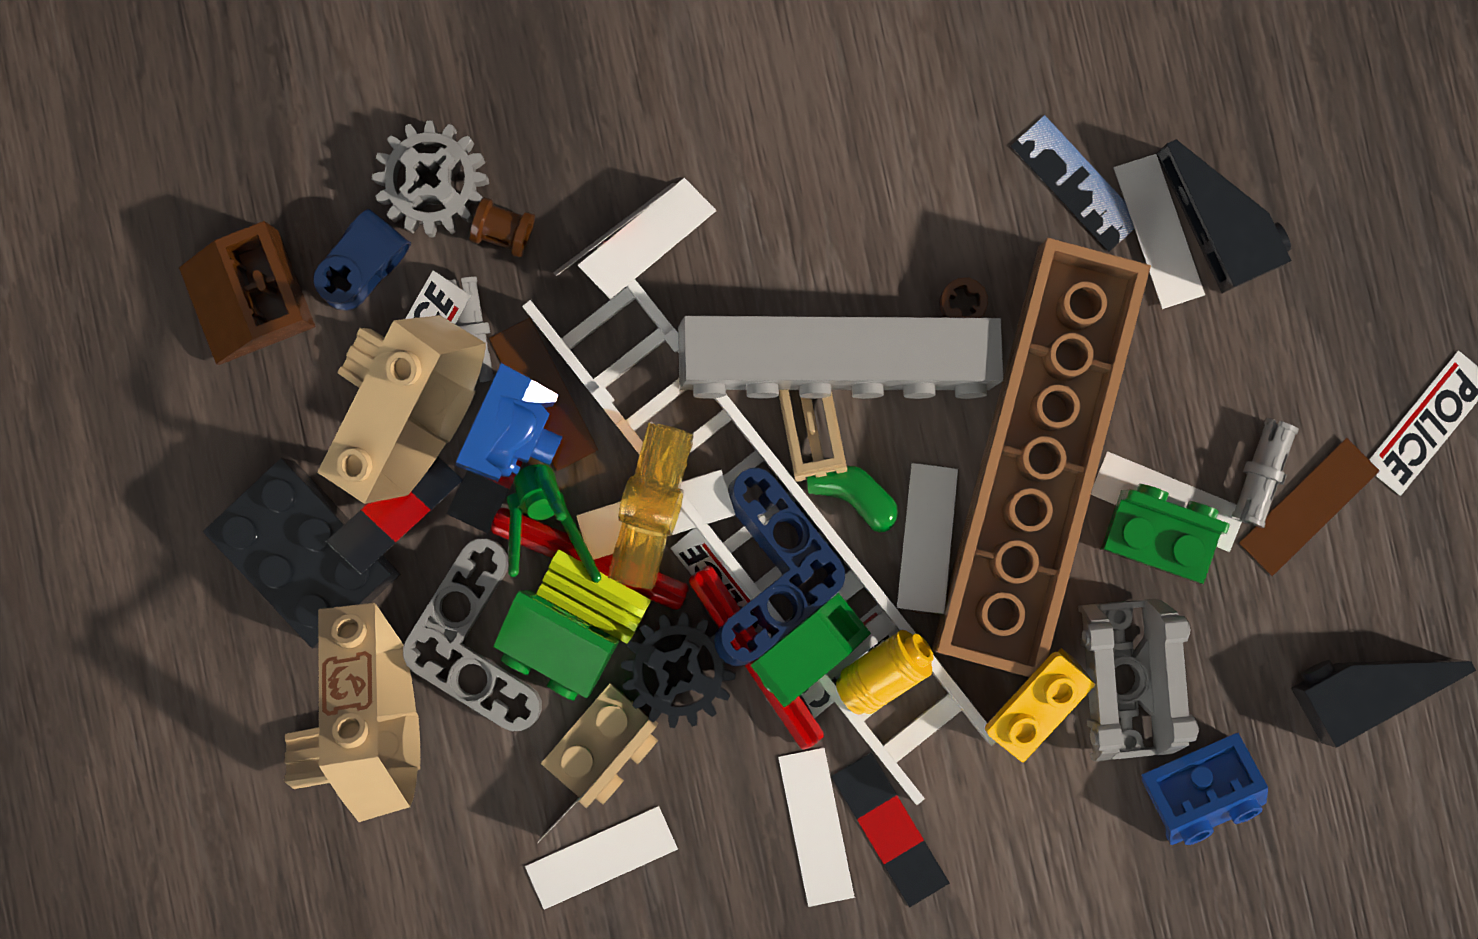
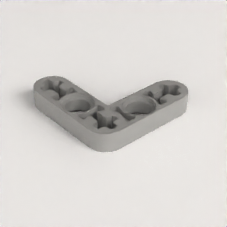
(452, 635)

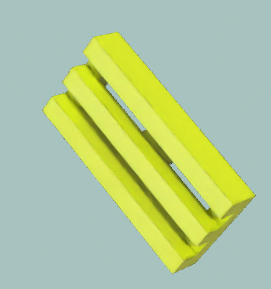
(602, 604)

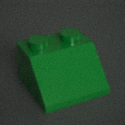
(554, 644)

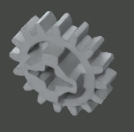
(444, 164)

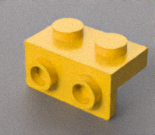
(1040, 705)

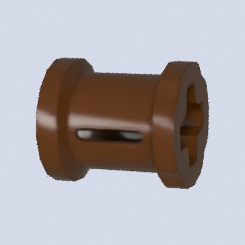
(501, 227)

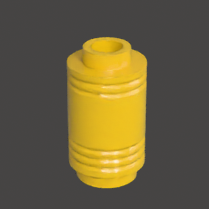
(885, 672)

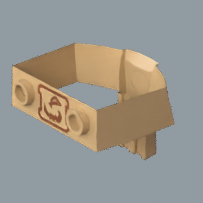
(366, 716)

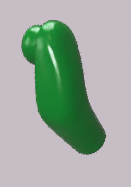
(861, 492)

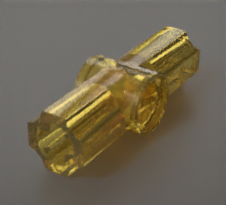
(650, 505)

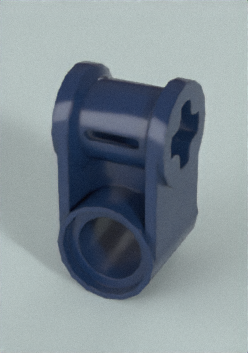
(363, 256)

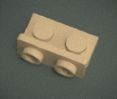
(601, 745)

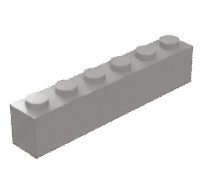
(839, 354)

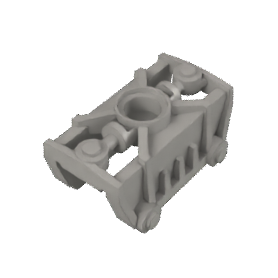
(1158, 684)

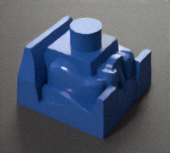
(510, 427)

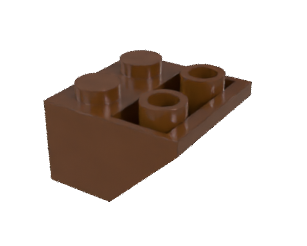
(246, 292)

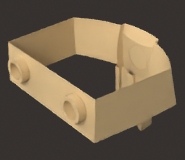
(406, 406)

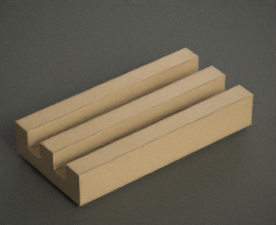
(819, 466)

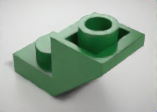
(810, 650)

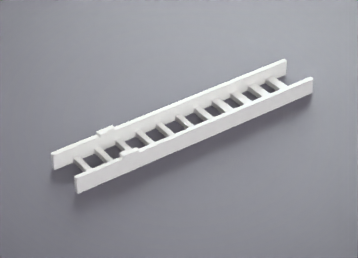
(855, 579)

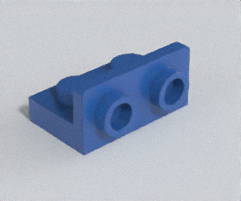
(1206, 790)

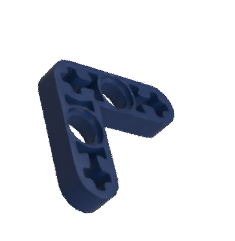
(792, 563)

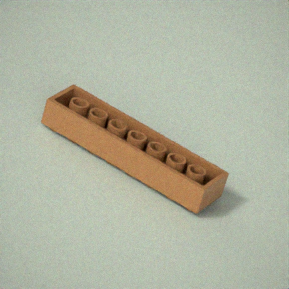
(1041, 457)

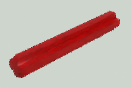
(550, 540)
(721, 607)

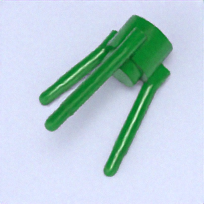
(540, 498)

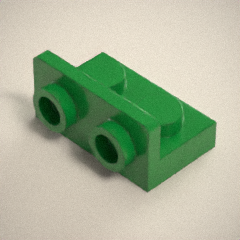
(1163, 533)

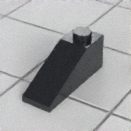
(1228, 225)
(1357, 696)

